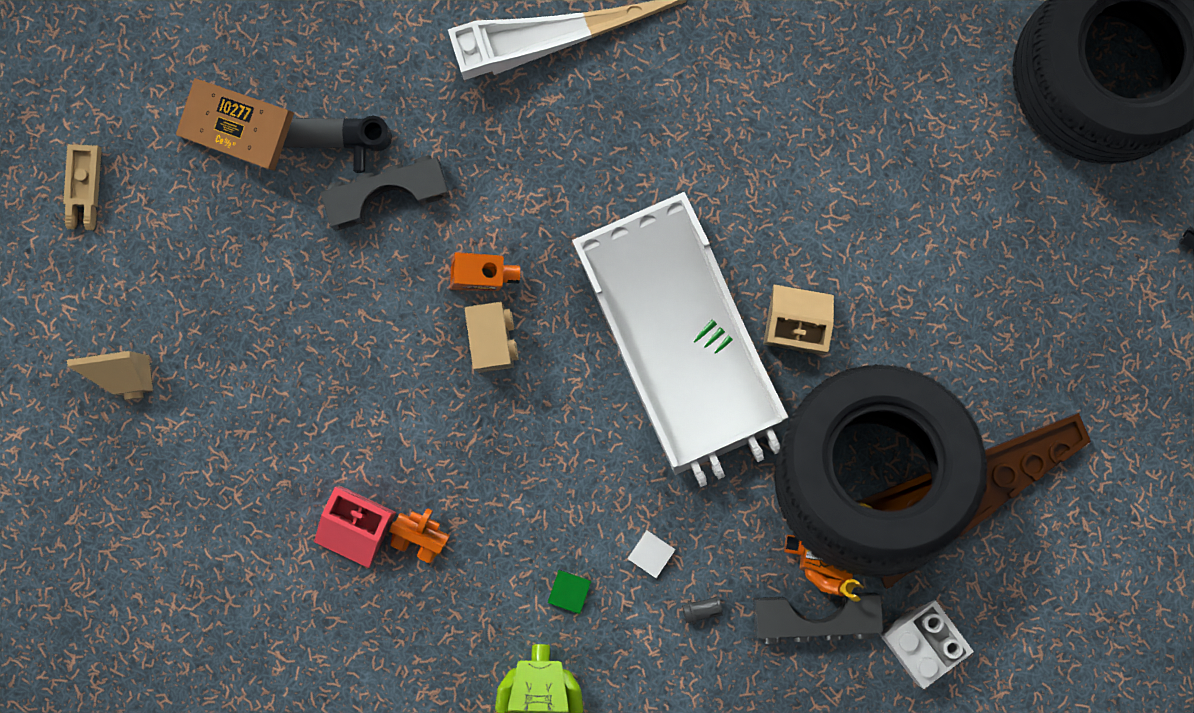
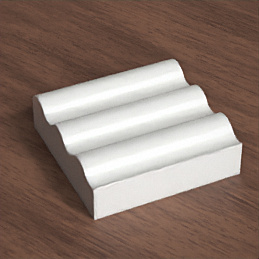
(651, 554)

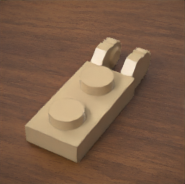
(82, 184)

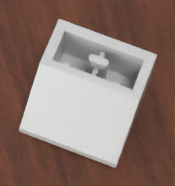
(926, 643)

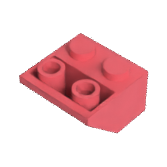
(353, 526)

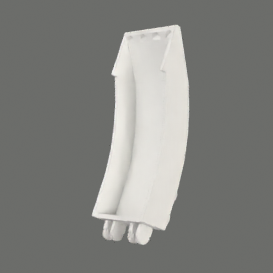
(657, 296)

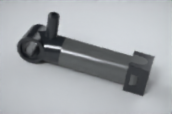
(339, 134)

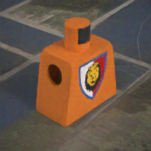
(468, 273)

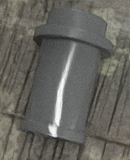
(702, 610)

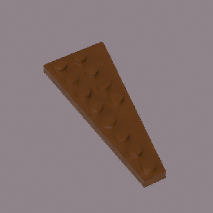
(1009, 470)

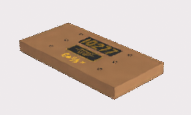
(235, 124)

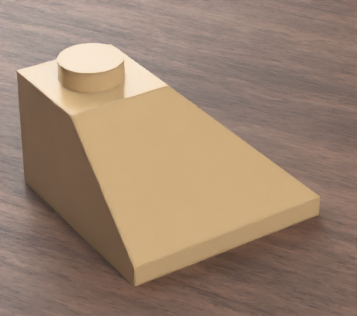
(118, 373)

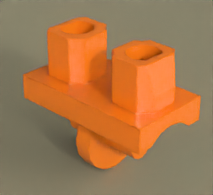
(419, 530)

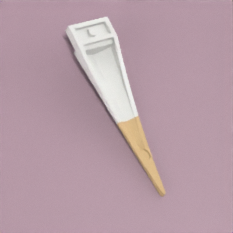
(507, 43)

